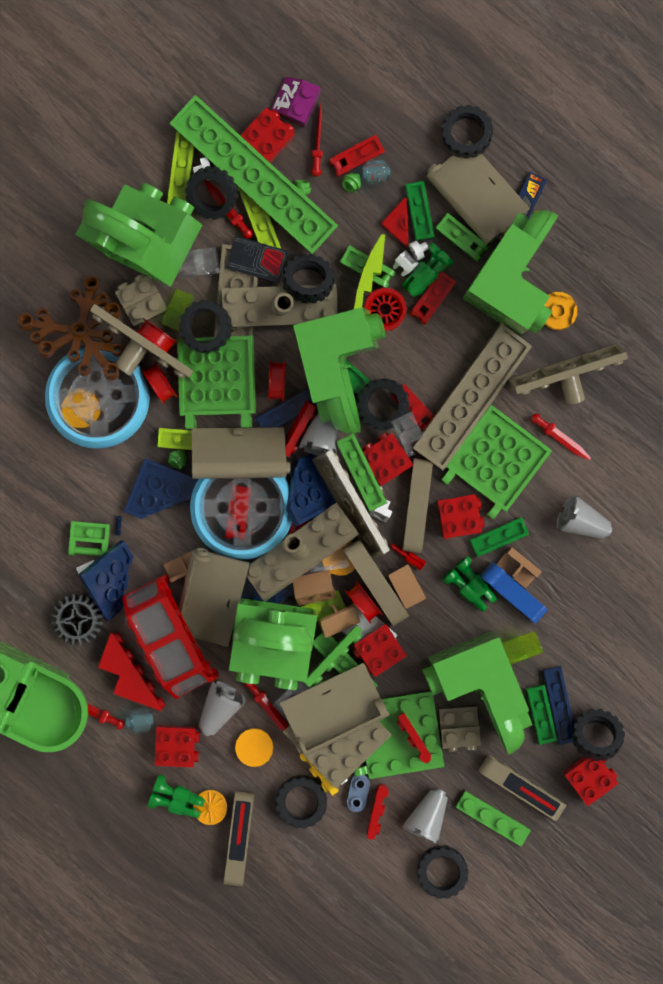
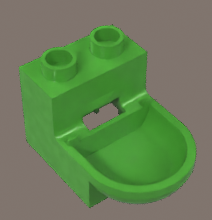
(142, 231)
(500, 286)
(324, 351)
(272, 642)
(483, 667)
(51, 708)

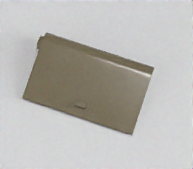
(478, 194)
(239, 453)
(208, 588)
(334, 709)

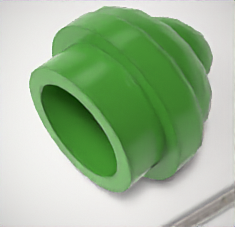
(351, 182)
(303, 186)
(177, 459)

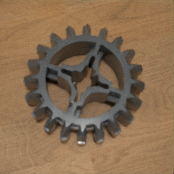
(78, 627)

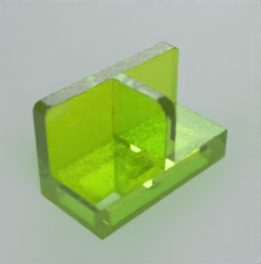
(176, 308)
(522, 647)

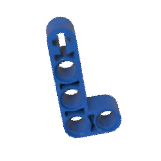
(513, 592)

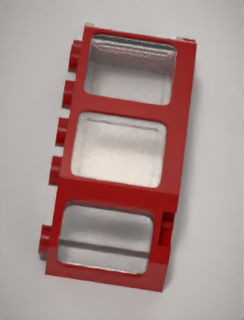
(166, 638)

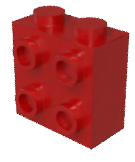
(269, 134)
(386, 458)
(460, 516)
(379, 650)
(176, 746)
(591, 779)

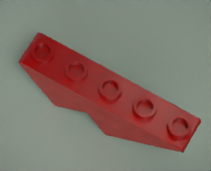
(131, 681)

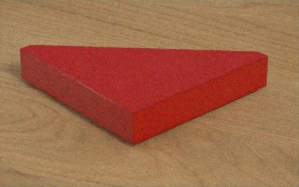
(397, 223)

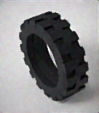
(467, 150)
(222, 178)
(308, 294)
(186, 323)
(367, 390)
(590, 750)
(303, 822)
(442, 892)

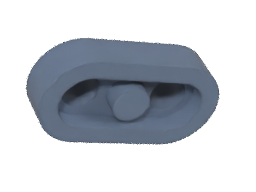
(358, 793)

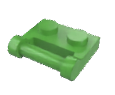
(89, 533)

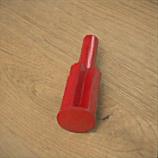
(410, 557)

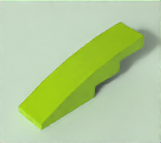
(372, 267)

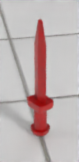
(316, 154)
(236, 220)
(550, 429)
(260, 697)
(104, 716)

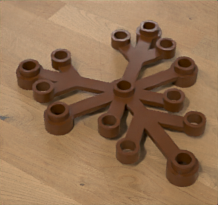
(92, 348)

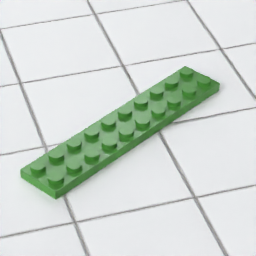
(254, 174)

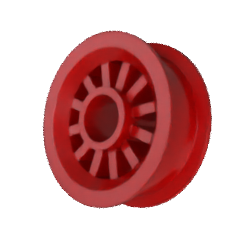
(398, 299)
(155, 336)
(277, 380)
(159, 382)
(363, 602)

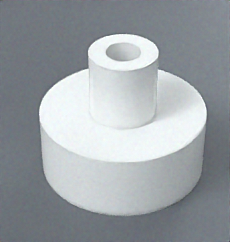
(418, 250)

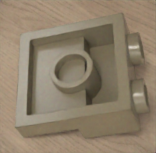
(141, 300)
(459, 728)

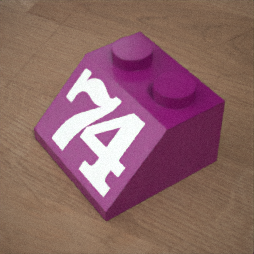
(296, 100)

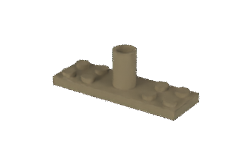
(259, 306)
(137, 347)
(568, 373)
(351, 502)
(301, 552)

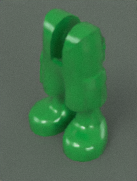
(427, 273)
(474, 589)
(181, 799)

